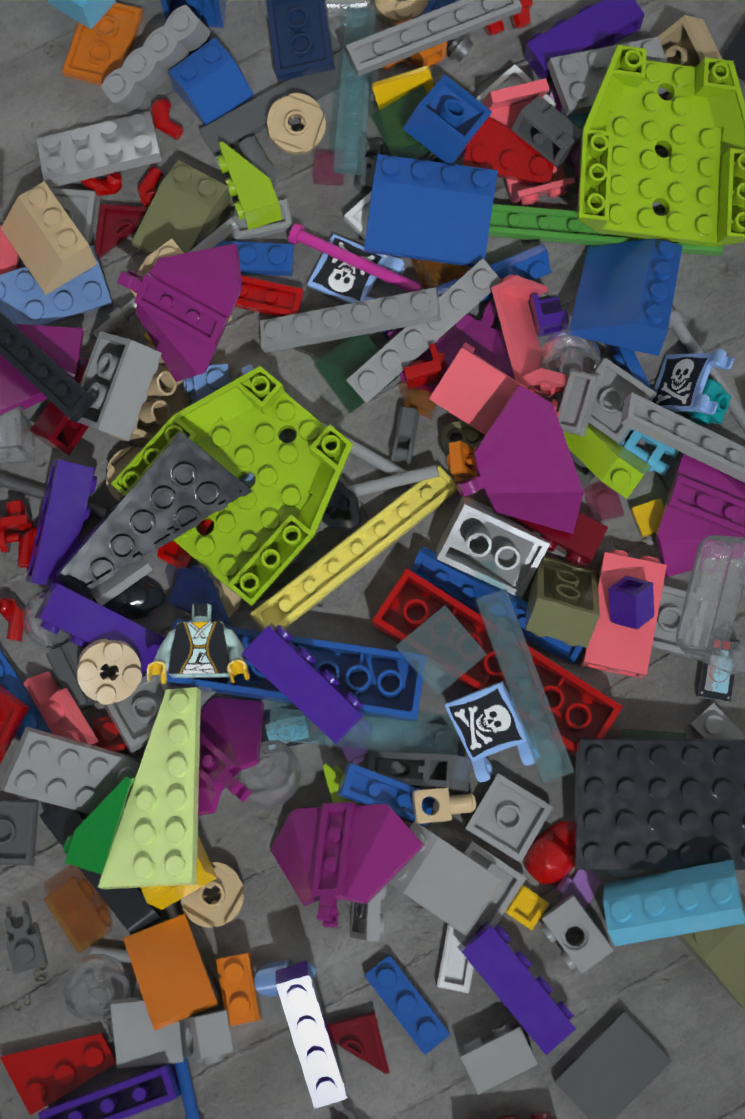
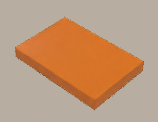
(105, 46)
(170, 972)

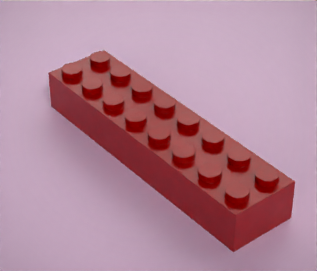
(576, 706)

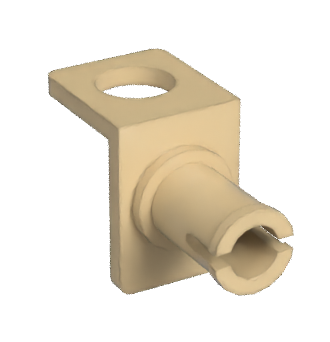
(444, 805)

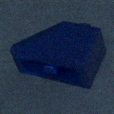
(196, 587)

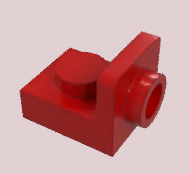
(423, 372)
(108, 735)

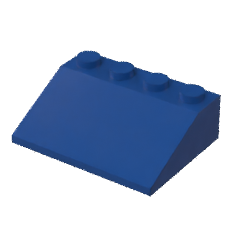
(430, 210)
(627, 294)

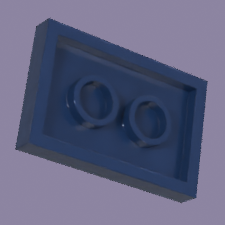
(300, 37)

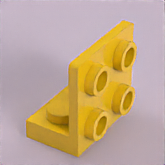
(396, 87)

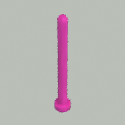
(298, 235)

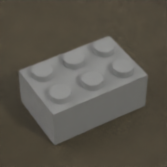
(119, 381)

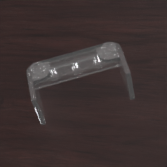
(713, 604)

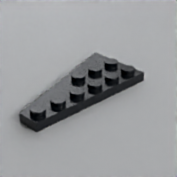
(162, 504)

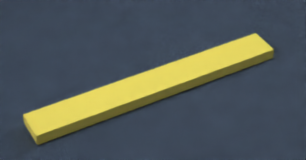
(355, 552)

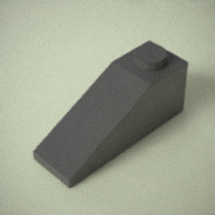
(423, 769)

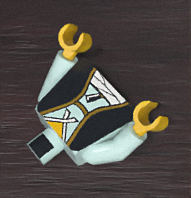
(199, 650)

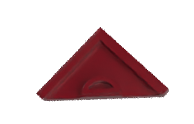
(115, 225)
(361, 1038)

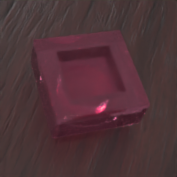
(324, 170)
(604, 505)

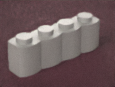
(149, 65)

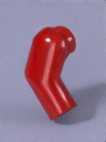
(161, 119)
(103, 187)
(147, 187)
(13, 614)

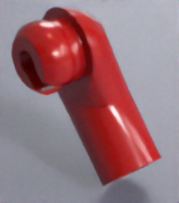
(25, 548)

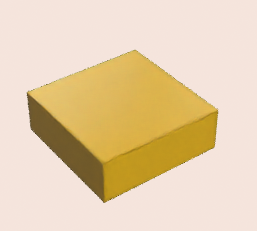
(647, 517)
(527, 907)

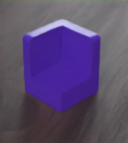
(548, 315)
(631, 602)

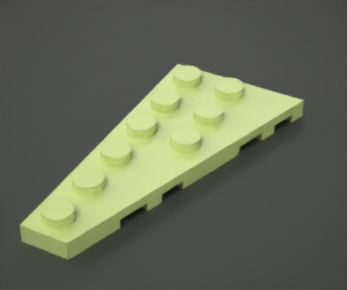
(161, 815)

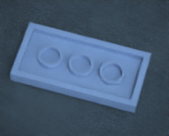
(27, 304)

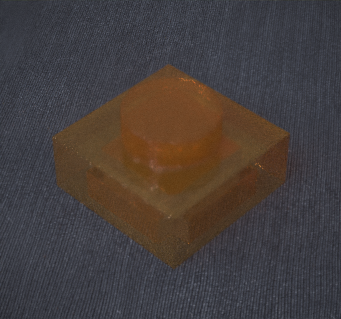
(420, 401)

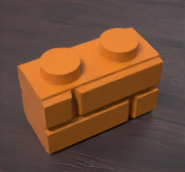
(238, 988)

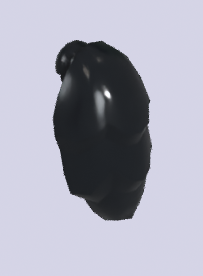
(342, 509)
(136, 600)

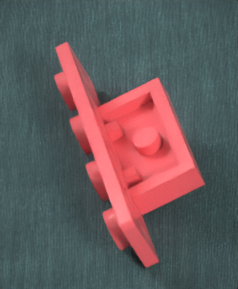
(59, 709)

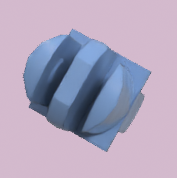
(266, 977)

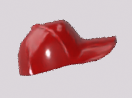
(551, 854)

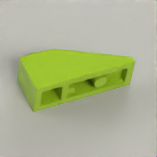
(608, 460)

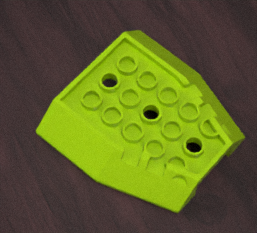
(705, 145)
(292, 486)

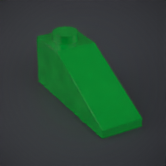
(94, 837)

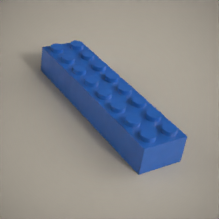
(374, 675)

